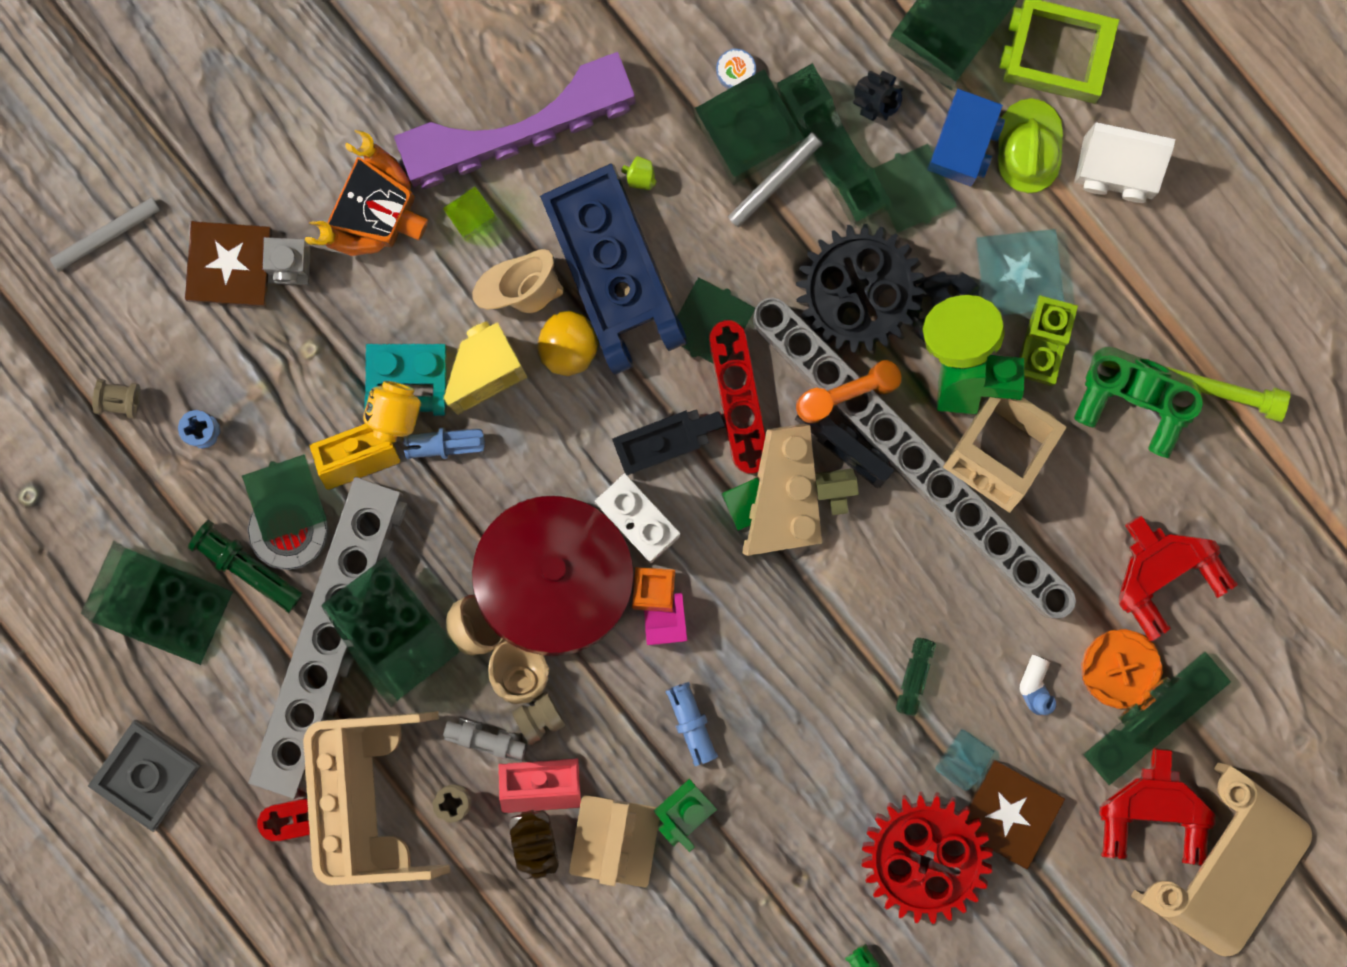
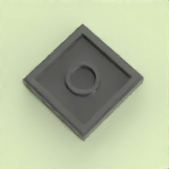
(144, 775)

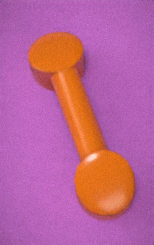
(818, 402)

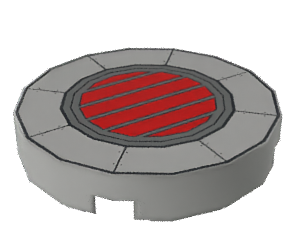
(289, 550)

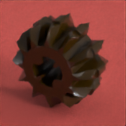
(533, 844)

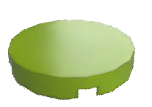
(963, 331)

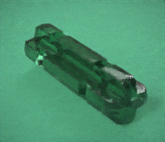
(915, 676)

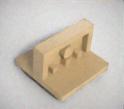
(614, 841)

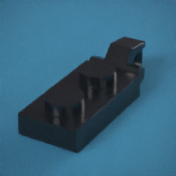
(665, 440)
(843, 443)

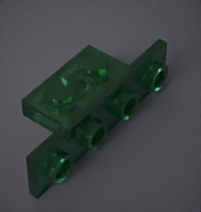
(1154, 720)

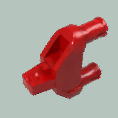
(1160, 560)
(1157, 798)

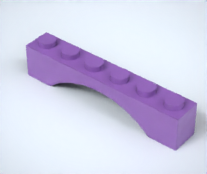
(437, 150)

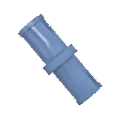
(691, 723)

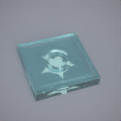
(1019, 269)

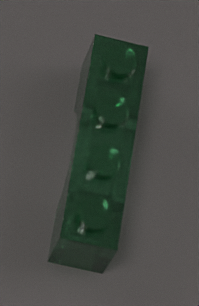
(837, 158)

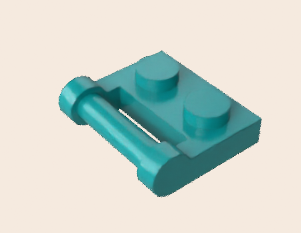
(409, 366)

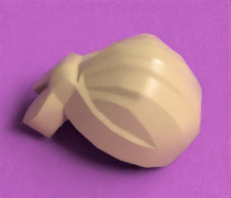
(469, 629)

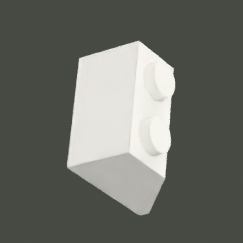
(1123, 162)

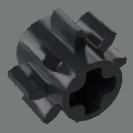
(878, 95)

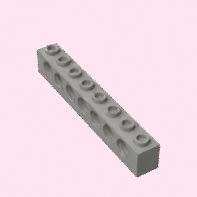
(270, 768)

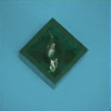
(748, 127)

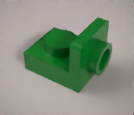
(683, 814)

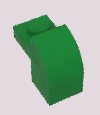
(962, 387)

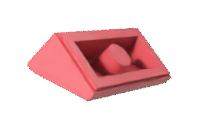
(539, 785)

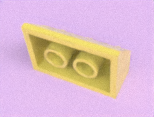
(482, 368)

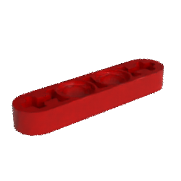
(732, 398)

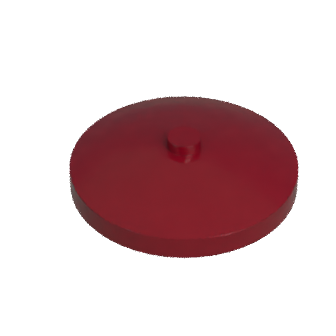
(552, 575)

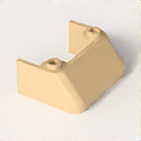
(344, 803)

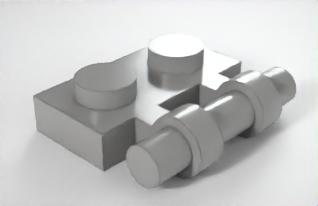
(469, 735)

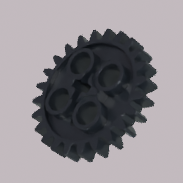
(892, 273)

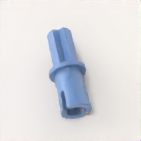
(444, 443)

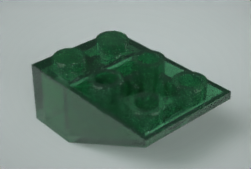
(948, 35)
(156, 603)
(389, 632)

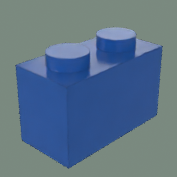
(965, 138)

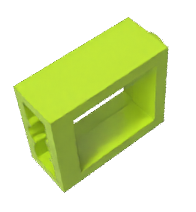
(1086, 91)

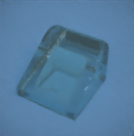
(964, 760)

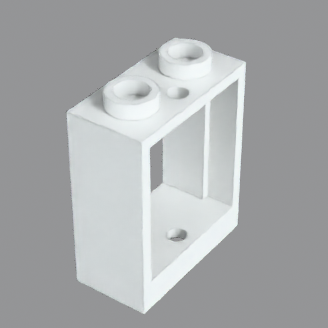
(627, 504)

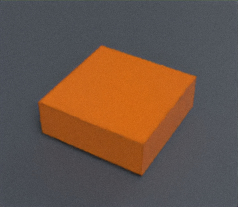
(653, 589)

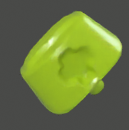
(640, 174)

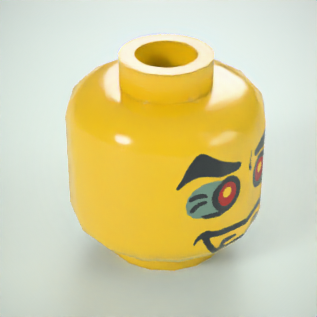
(391, 411)

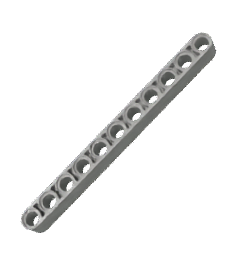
(932, 464)

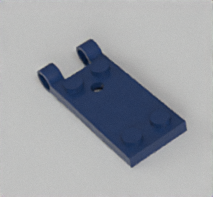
(605, 249)

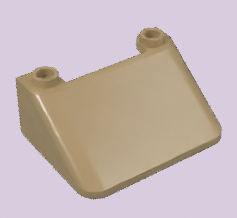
(1239, 873)

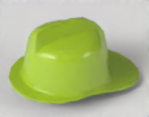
(1030, 145)

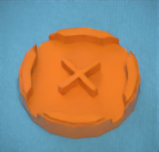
(1121, 668)

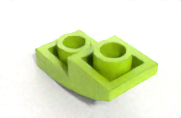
(1046, 339)

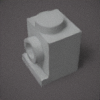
(286, 261)

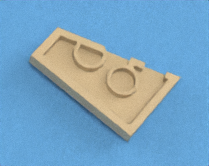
(786, 494)

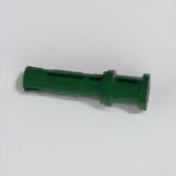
(231, 557)

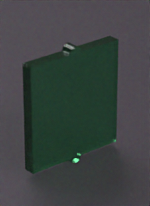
(913, 189)
(703, 310)
(284, 498)

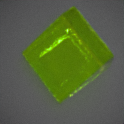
(470, 213)

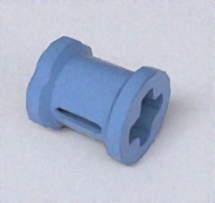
(188, 424)

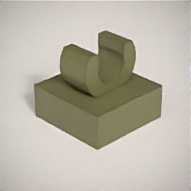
(836, 487)

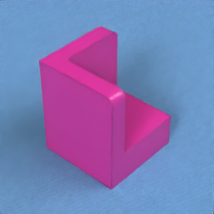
(666, 626)

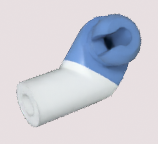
(1033, 688)

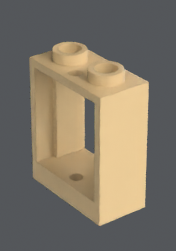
(1001, 483)

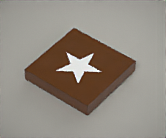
(227, 264)
(1013, 813)

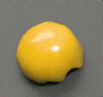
(567, 343)

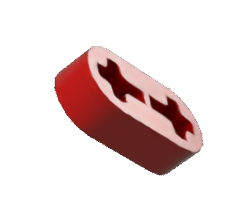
(288, 831)

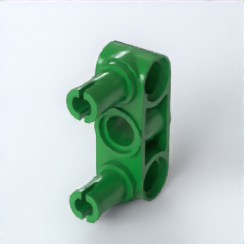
(1144, 385)

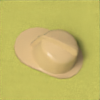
(521, 282)

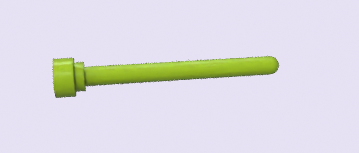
(1271, 403)

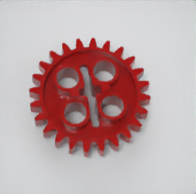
(911, 889)

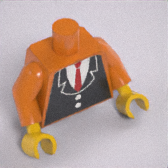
(371, 205)

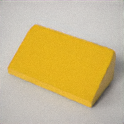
(351, 455)

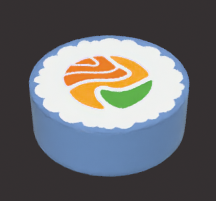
(735, 67)

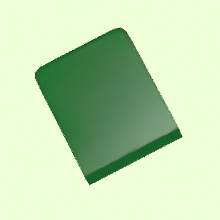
(740, 501)

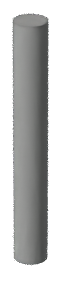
(775, 179)
(105, 234)

